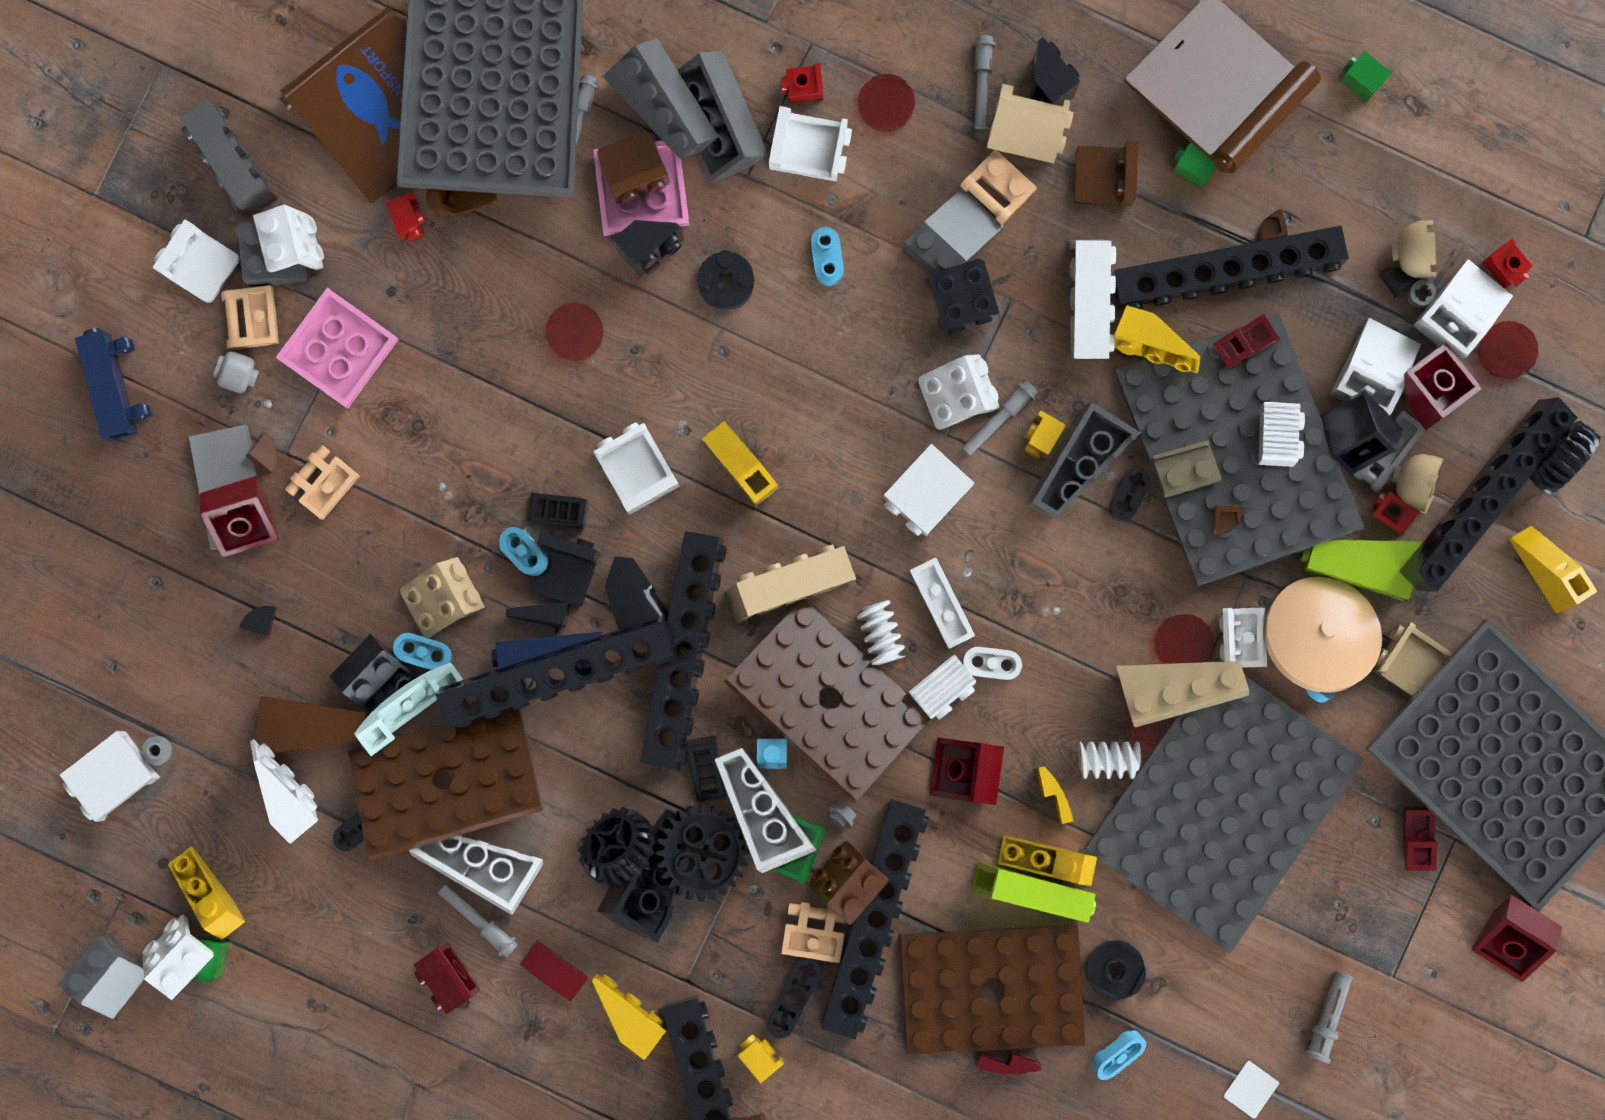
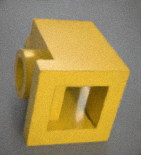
(1043, 436)
(759, 1057)

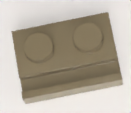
(1186, 469)

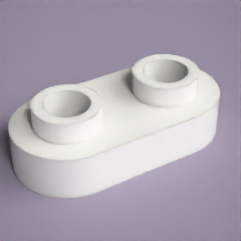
(992, 662)

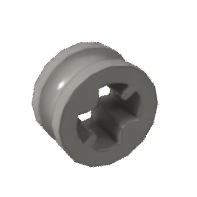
(1429, 288)

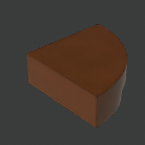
(1273, 227)
(263, 454)
(1225, 518)

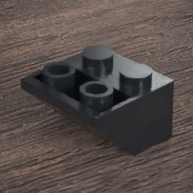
(1050, 76)
(648, 242)
(1360, 432)
(371, 674)

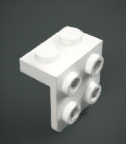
(288, 238)
(196, 261)
(958, 391)
(174, 958)

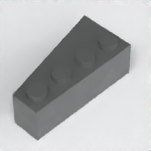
(661, 98)
(228, 158)
(1082, 456)

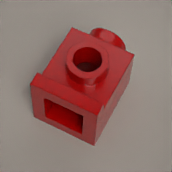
(801, 93)
(406, 217)
(1499, 265)
(1400, 522)

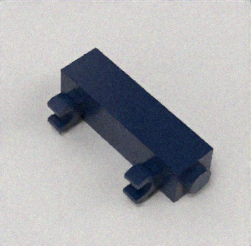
(106, 384)
(519, 650)

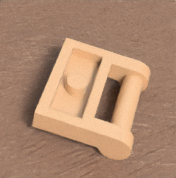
(1005, 180)
(259, 317)

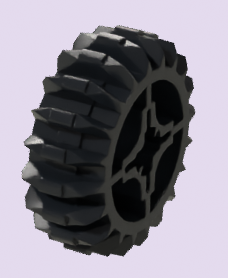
(1566, 458)
(617, 846)

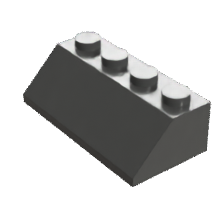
(722, 102)

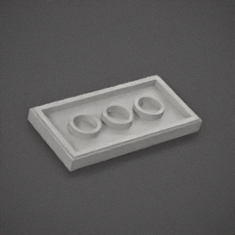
(221, 460)

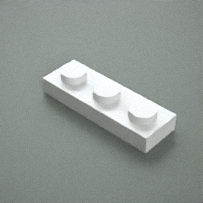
(942, 603)

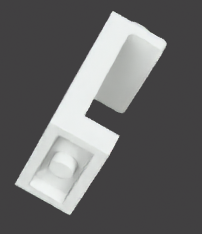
(809, 145)
(635, 467)
(927, 491)
(108, 776)

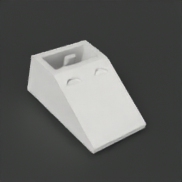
(1463, 310)
(1377, 365)
(286, 802)

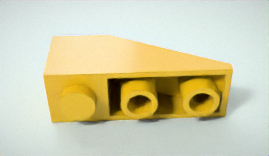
(1151, 338)
(740, 463)
(1555, 573)
(1047, 860)
(206, 894)
(632, 1024)

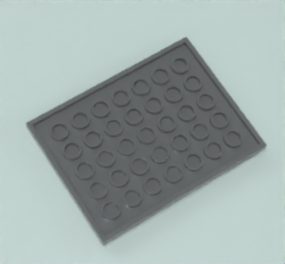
(491, 96)
(1283, 505)
(1503, 764)
(1224, 810)

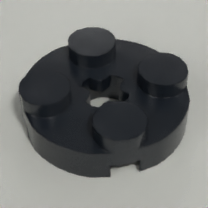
(724, 264)
(1120, 986)

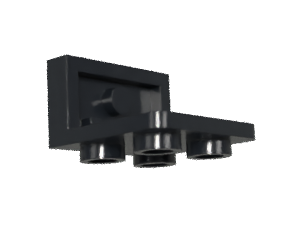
(963, 295)
(568, 568)

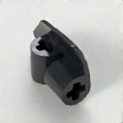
(632, 594)

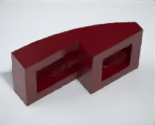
(1247, 341)
(1419, 839)
(554, 970)
(1015, 1064)

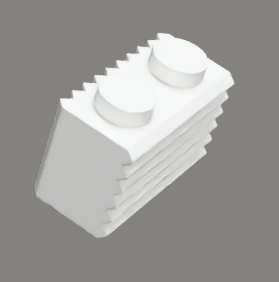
(1280, 434)
(942, 687)

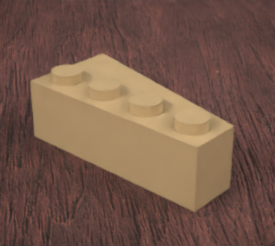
(789, 583)
(1176, 689)

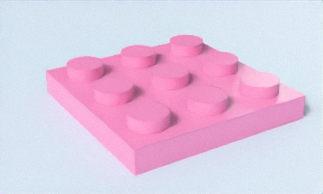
(661, 206)
(337, 348)

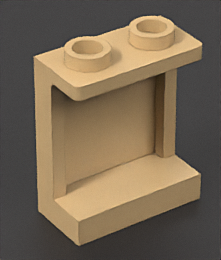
(1029, 126)
(1410, 658)

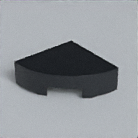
(1396, 280)
(259, 620)

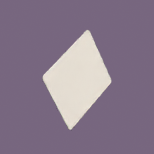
(1251, 1089)

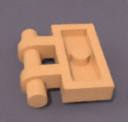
(327, 488)
(813, 942)

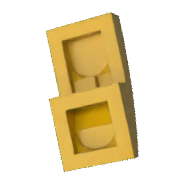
(1050, 787)

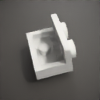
(1243, 636)

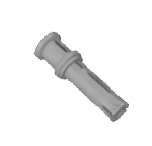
(1342, 982)

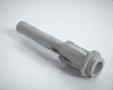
(983, 66)
(587, 89)
(1010, 408)
(489, 931)

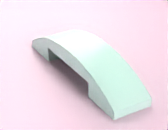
(402, 706)

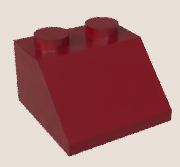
(1438, 386)
(238, 516)
(966, 771)
(1518, 938)
(445, 978)

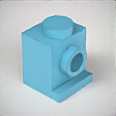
(771, 753)

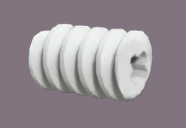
(880, 633)
(1109, 760)

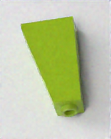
(1363, 564)
(1033, 892)

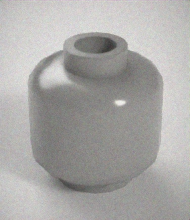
(235, 372)

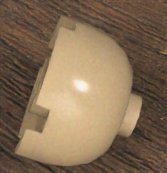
(1416, 249)
(1418, 480)

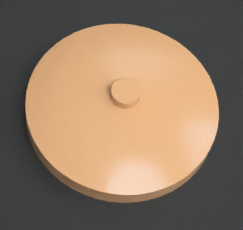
(1322, 634)

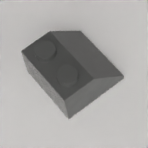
(253, 264)
(104, 977)

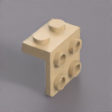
(441, 597)

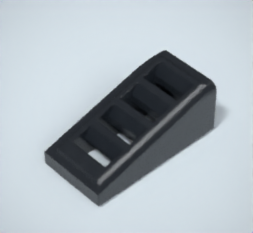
(581, 513)
(549, 614)
(700, 744)

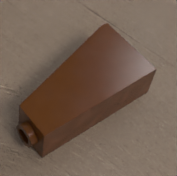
(304, 726)

